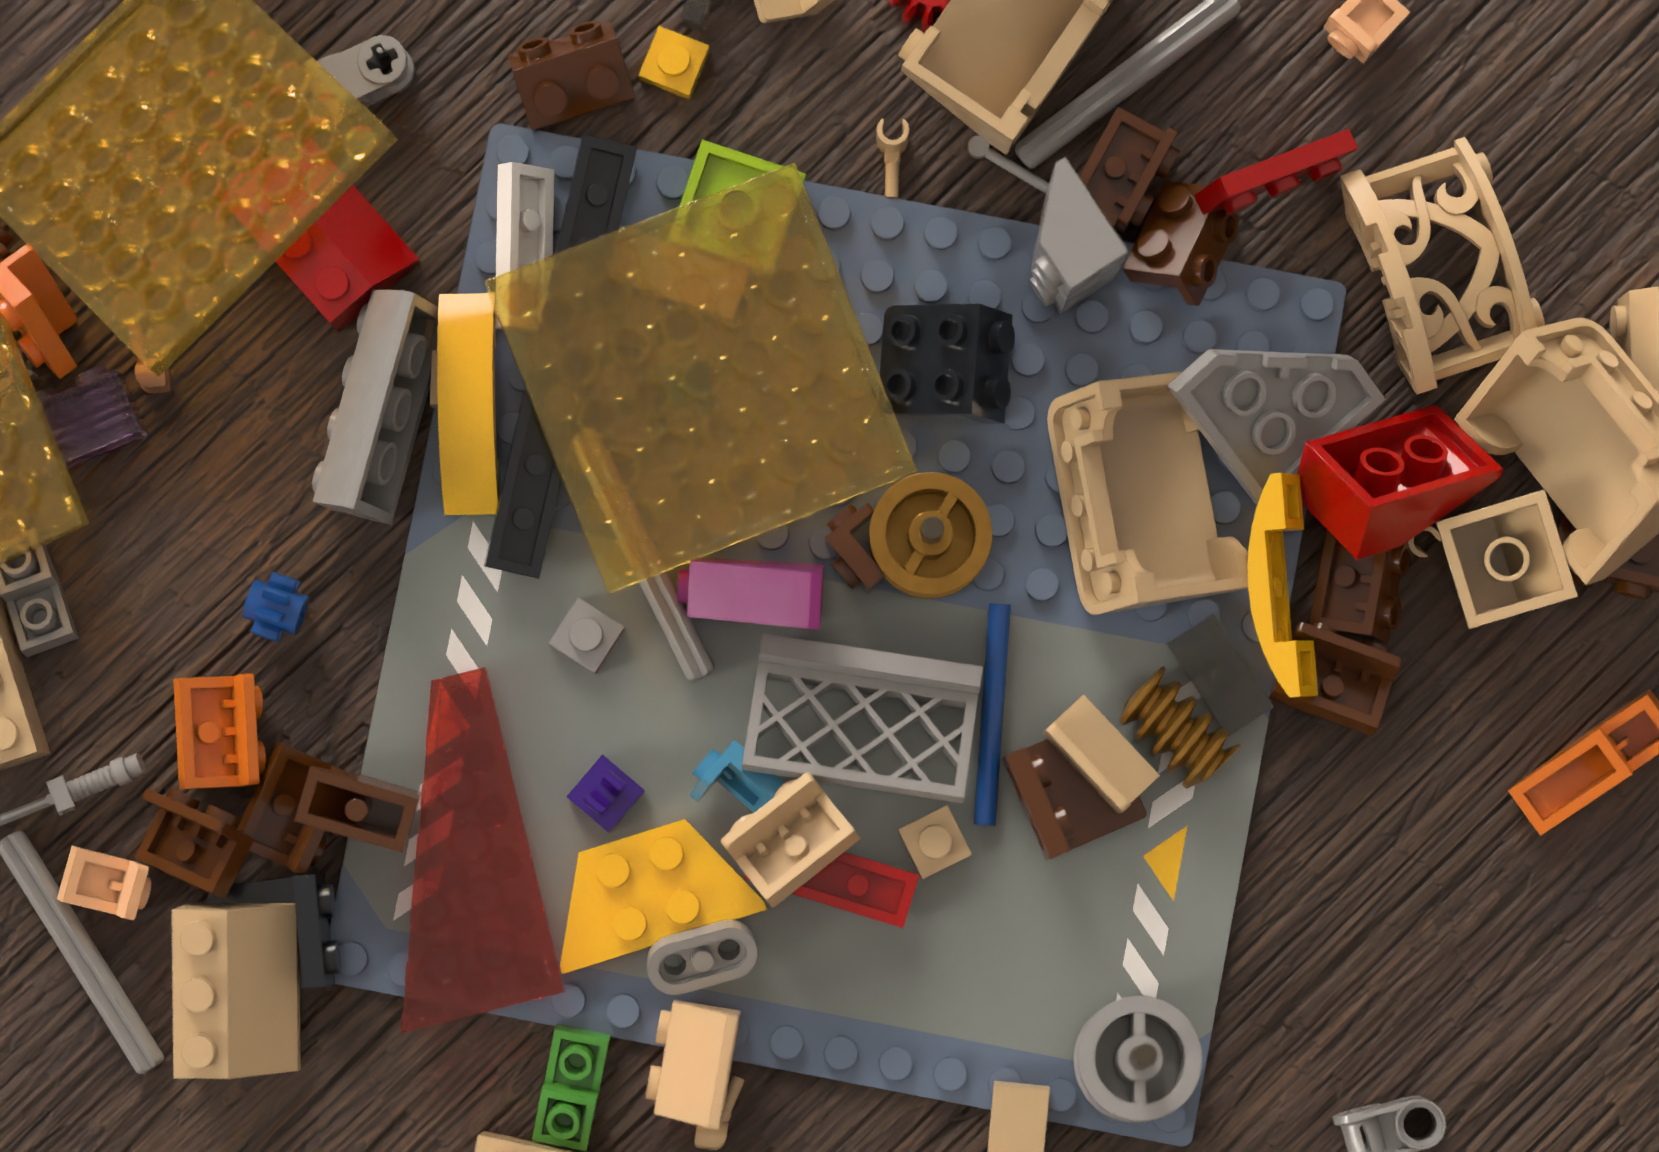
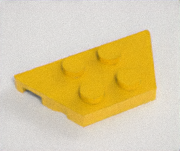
(649, 889)

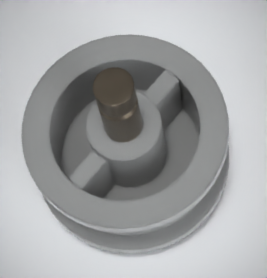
(1137, 1059)

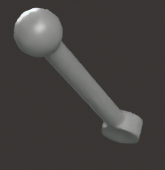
(979, 148)

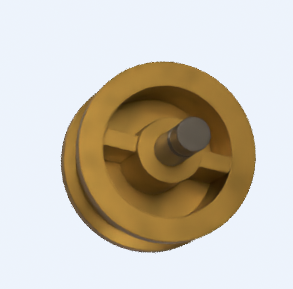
(930, 535)

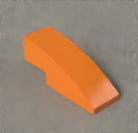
(1590, 764)

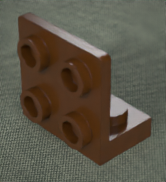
(1061, 802)

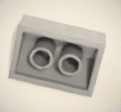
(1074, 244)

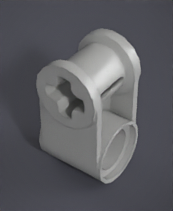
(360, 68)
(1385, 1126)

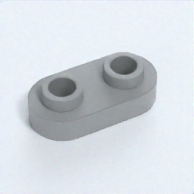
(703, 961)

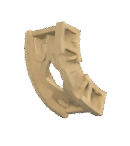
(1374, 225)

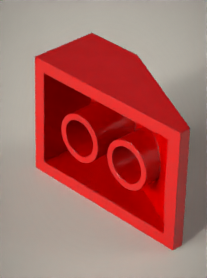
(1392, 478)

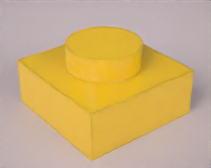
(674, 62)

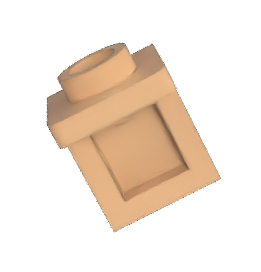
(1363, 26)
(105, 883)

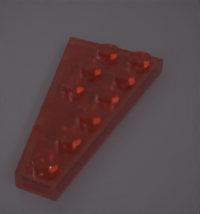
(476, 894)

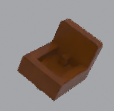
(853, 561)

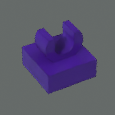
(605, 793)

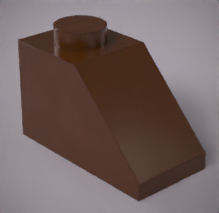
(358, 807)

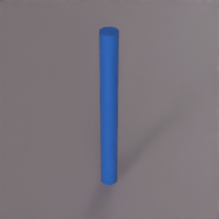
(992, 714)

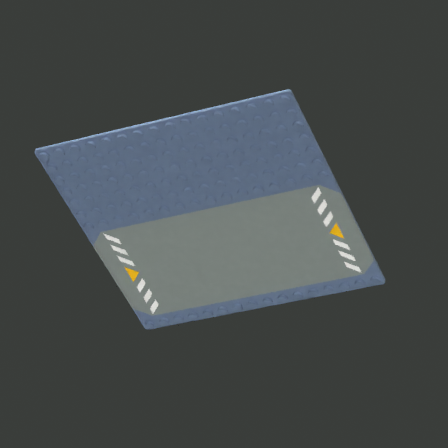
(996, 949)

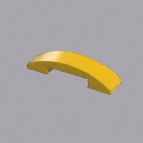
(467, 404)
(1278, 512)

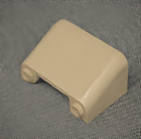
(998, 59)
(1584, 432)
(1138, 498)

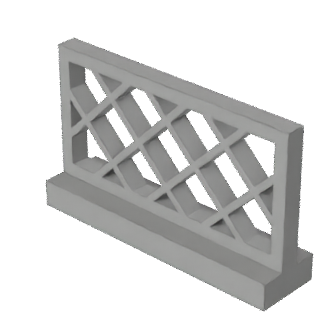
(870, 673)

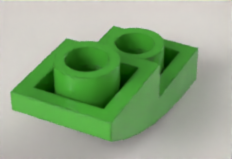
(571, 1087)

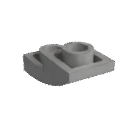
(36, 602)

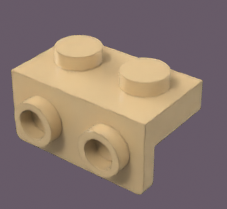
(789, 839)

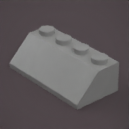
(379, 408)

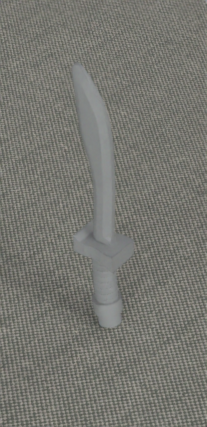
(63, 794)

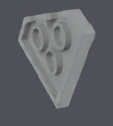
(1268, 404)

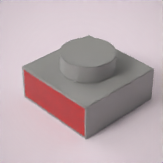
(586, 635)

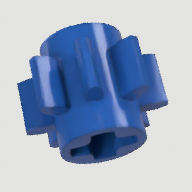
(275, 607)

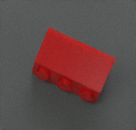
(346, 258)

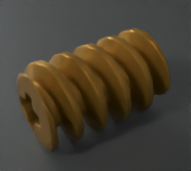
(1177, 729)

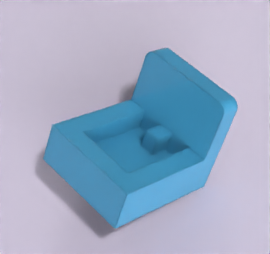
(749, 787)

